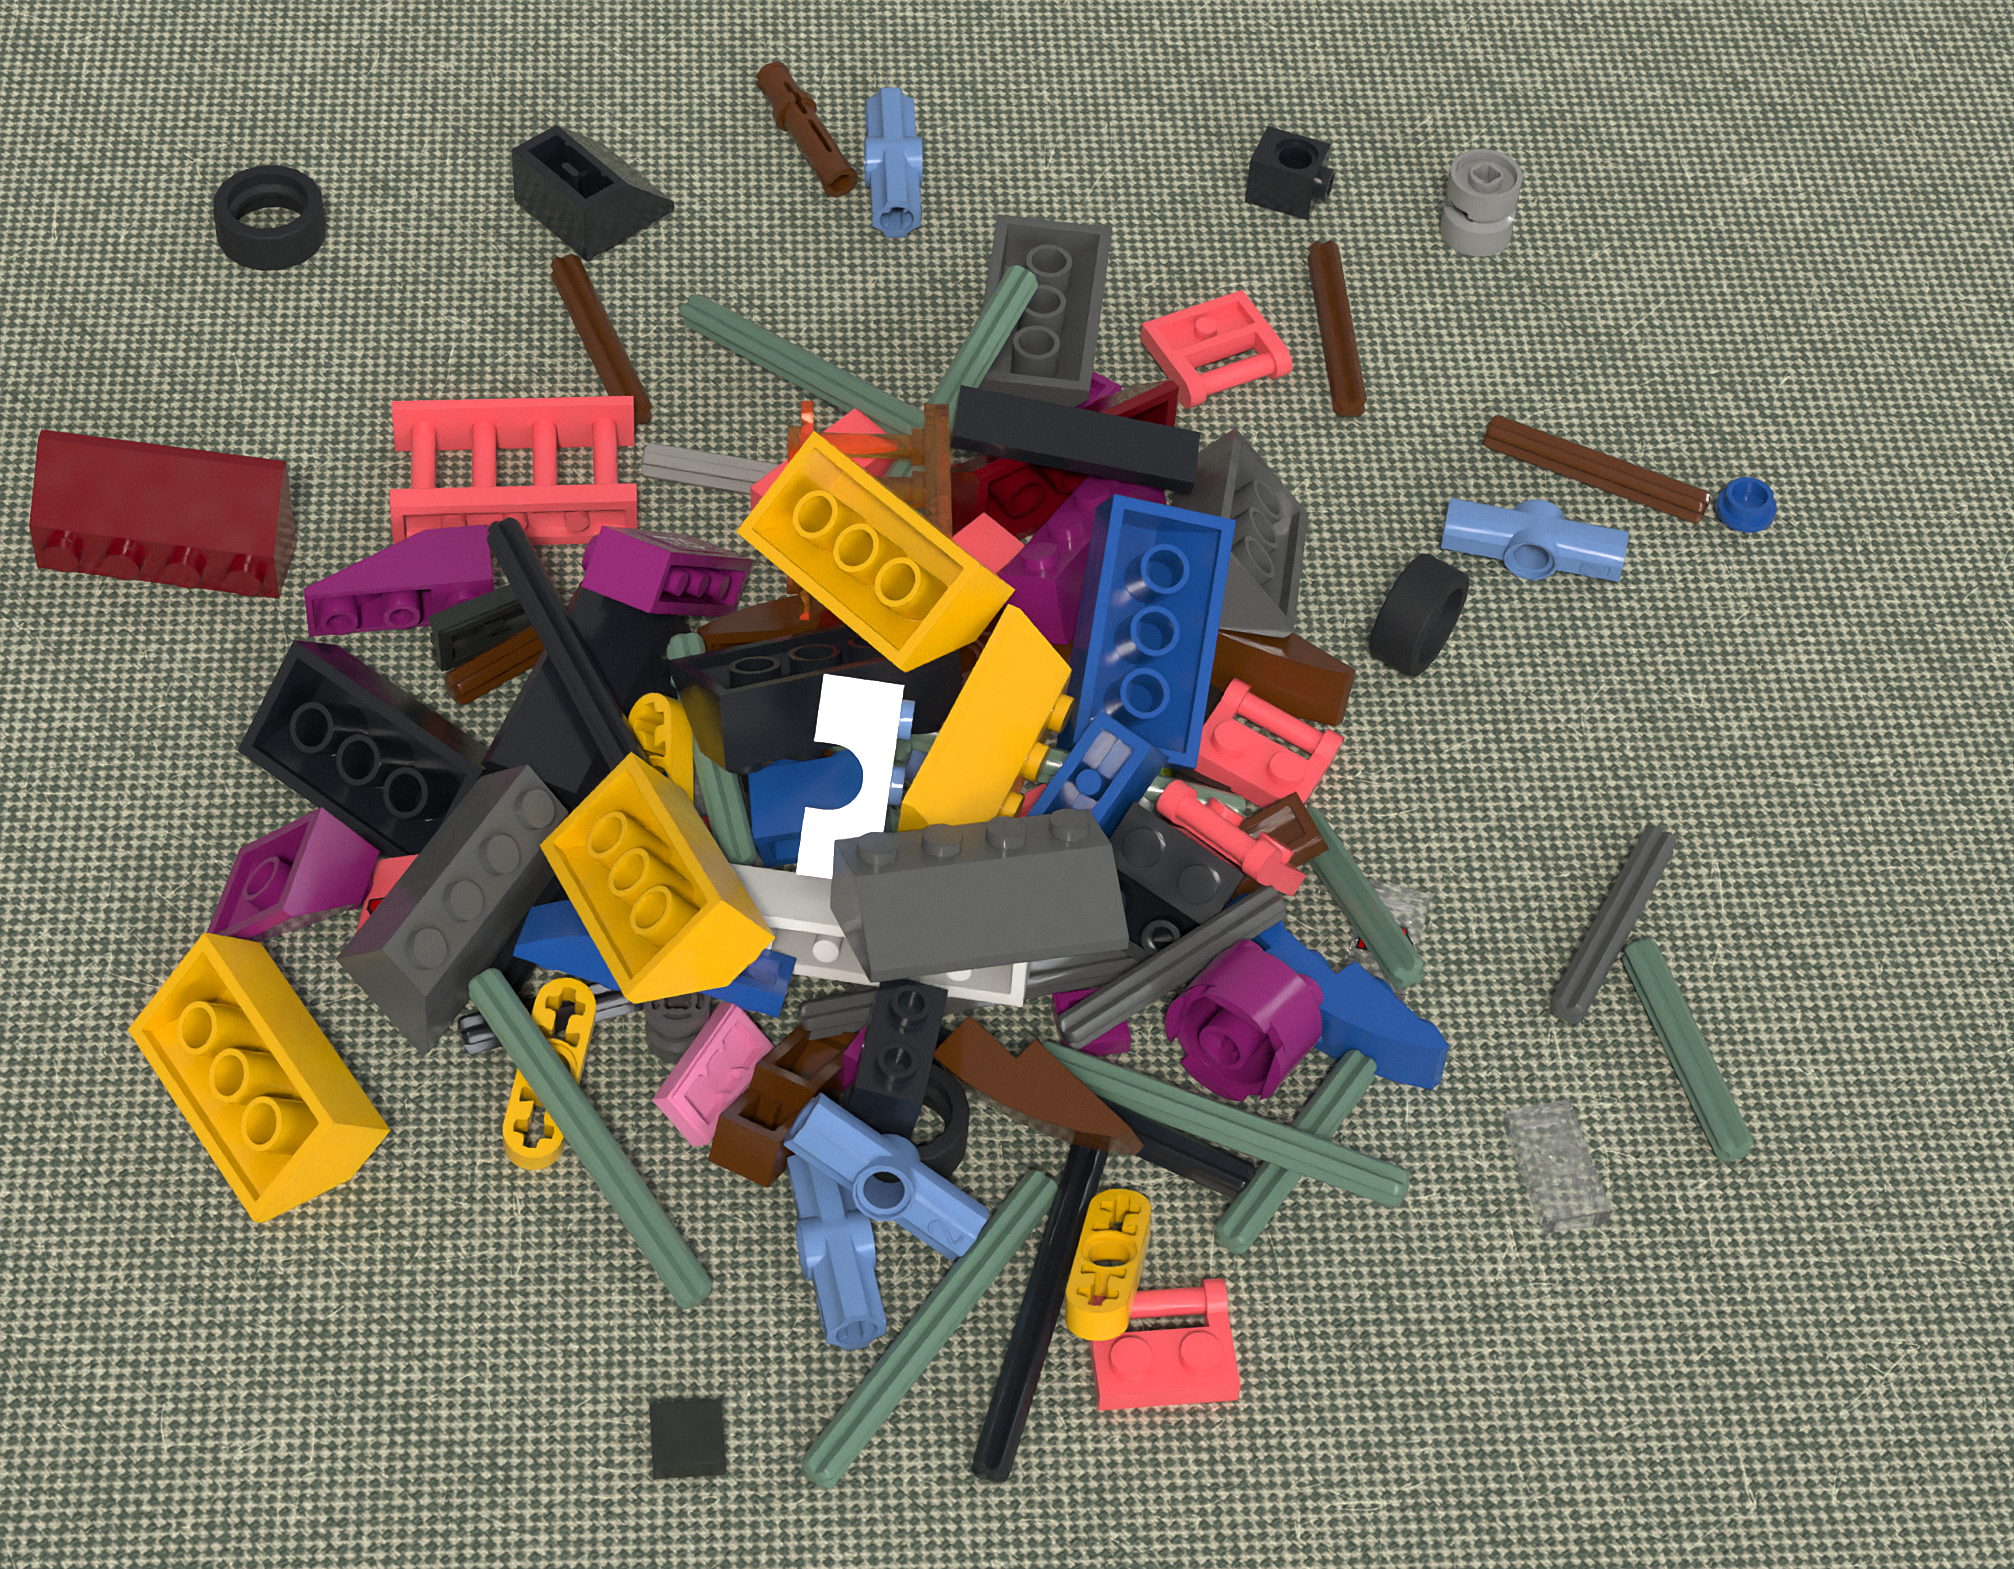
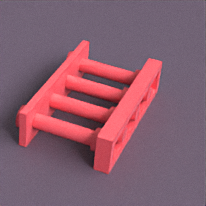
(546, 510)

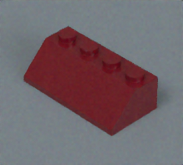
(1027, 494)
(161, 514)

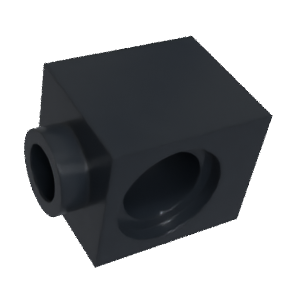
(1289, 173)

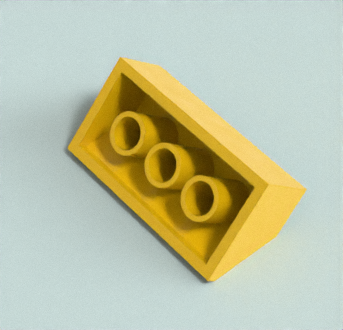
(872, 558)
(993, 731)
(654, 887)
(256, 1077)

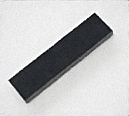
(1075, 439)

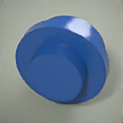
(1746, 505)

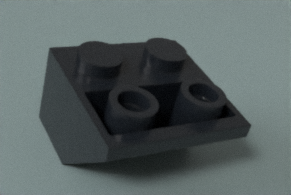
(583, 191)
(1167, 878)

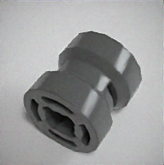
(675, 1023)

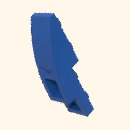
(559, 941)
(1363, 1015)

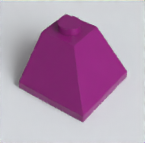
(294, 879)

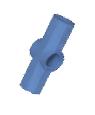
(893, 163)
(1535, 539)
(854, 1151)
(837, 1256)

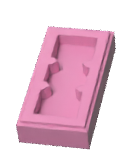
(712, 1073)

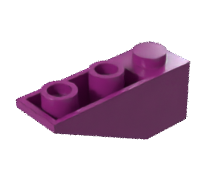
(403, 583)

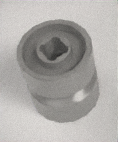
(1481, 202)

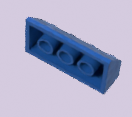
(1149, 623)

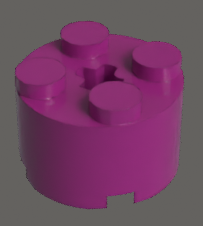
(1245, 1022)

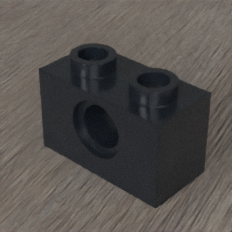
(896, 1055)

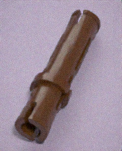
(796, 113)

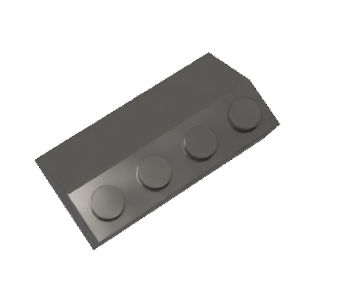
(1056, 336)
(1266, 538)
(978, 895)
(456, 904)

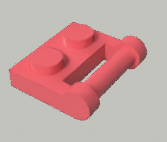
(1210, 334)
(1252, 762)
(1218, 825)
(1169, 1363)

